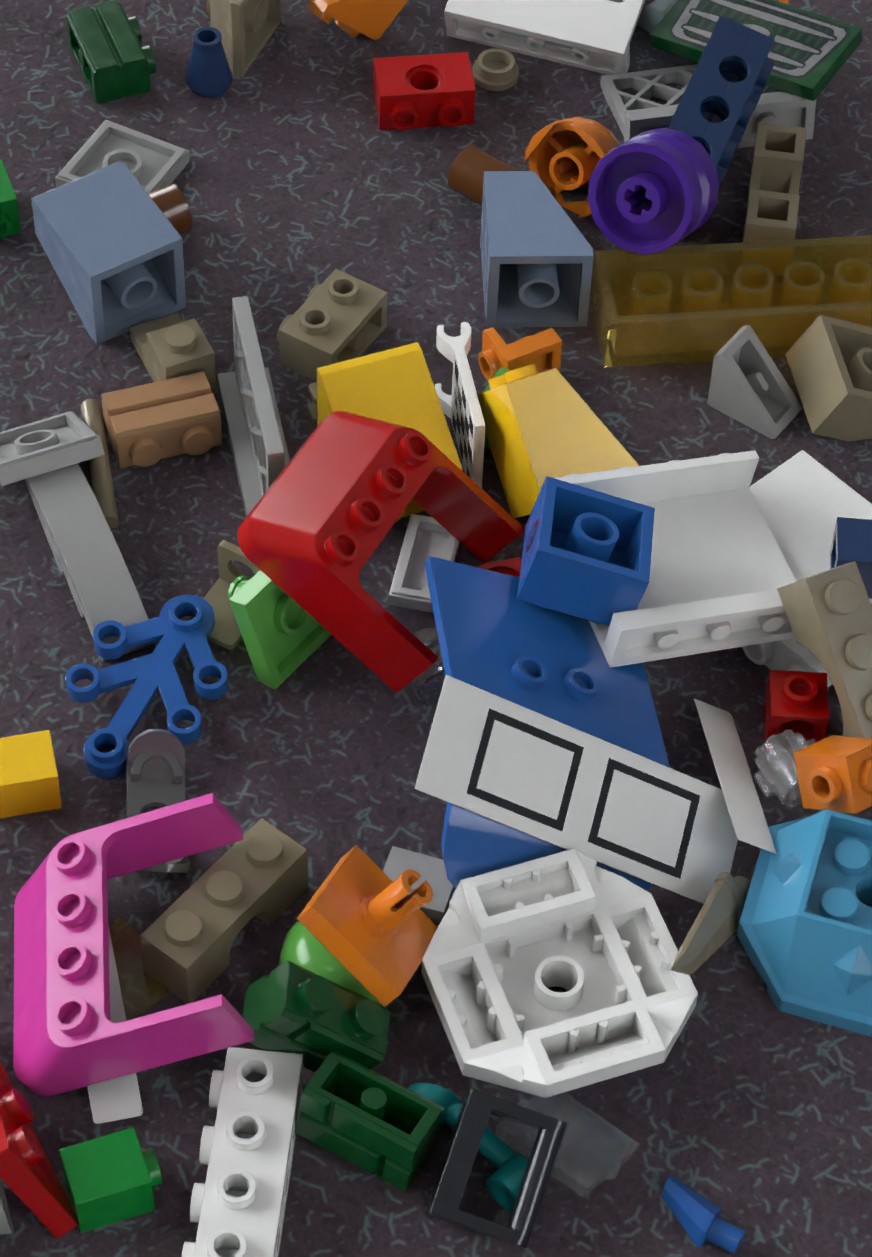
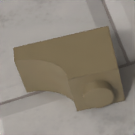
(174, 349)

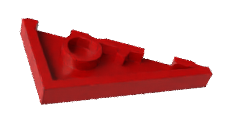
(26, 1165)

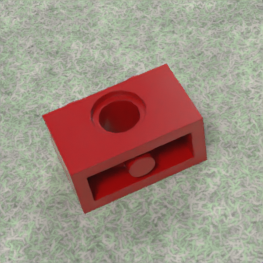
(423, 91)

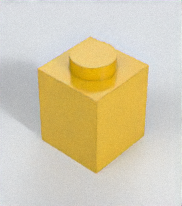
(28, 775)

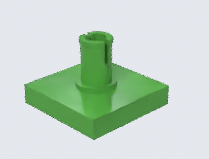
(273, 628)

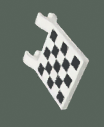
(463, 404)

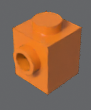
(836, 774)

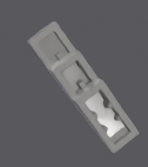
(86, 550)

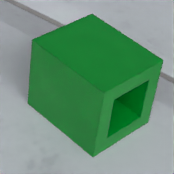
(109, 1179)

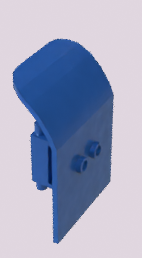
(540, 663)

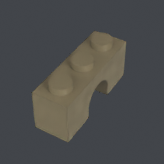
(774, 183)
(196, 933)

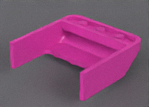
(63, 956)

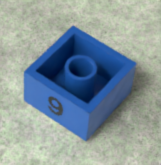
(585, 552)

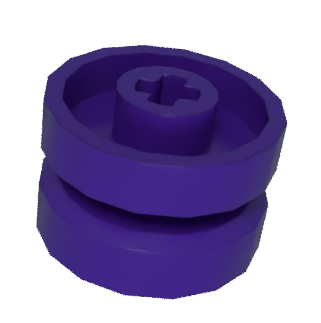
(653, 190)

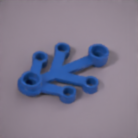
(148, 676)

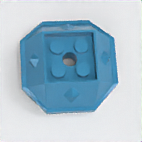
(810, 919)

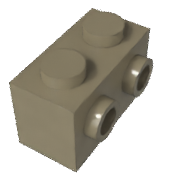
(332, 324)

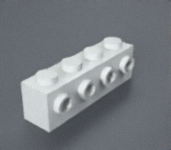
(247, 1155)

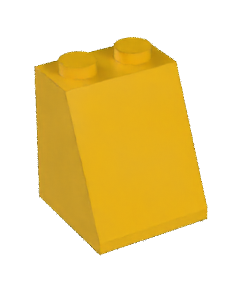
(389, 388)
(543, 430)

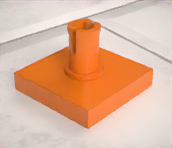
(372, 923)

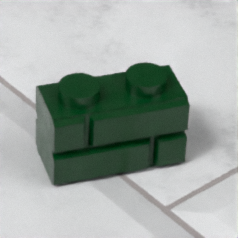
(110, 51)
(313, 1017)
(369, 1120)

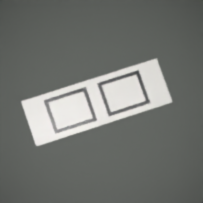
(576, 791)

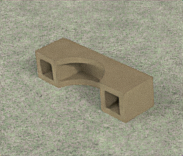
(834, 622)

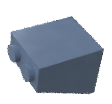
(111, 251)
(531, 255)

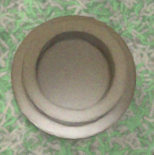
(495, 70)

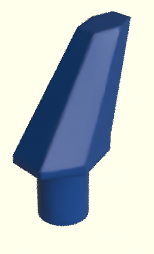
(700, 1217)

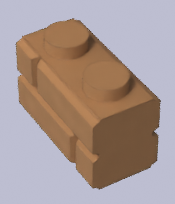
(162, 420)

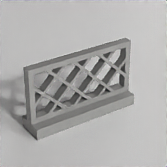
(639, 114)
(251, 412)

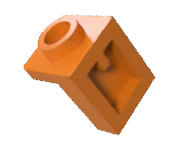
(541, 349)

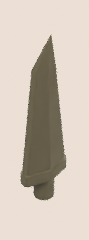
(714, 923)

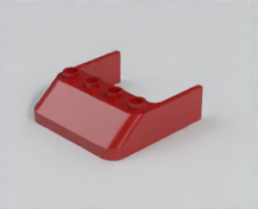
(335, 510)

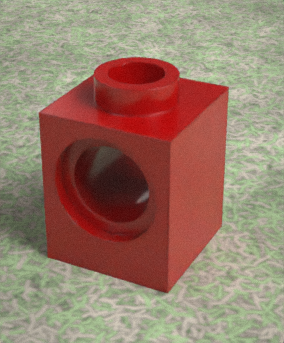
(797, 703)

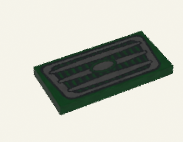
(805, 46)

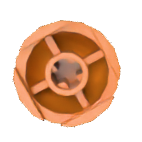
(568, 154)

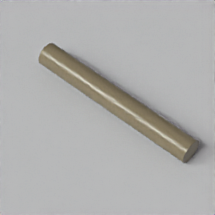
(100, 466)

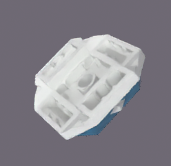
(547, 928)

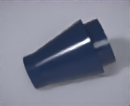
(208, 66)

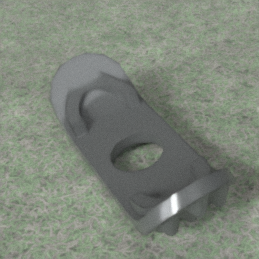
(156, 780)

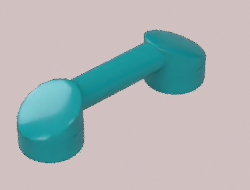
(510, 1165)

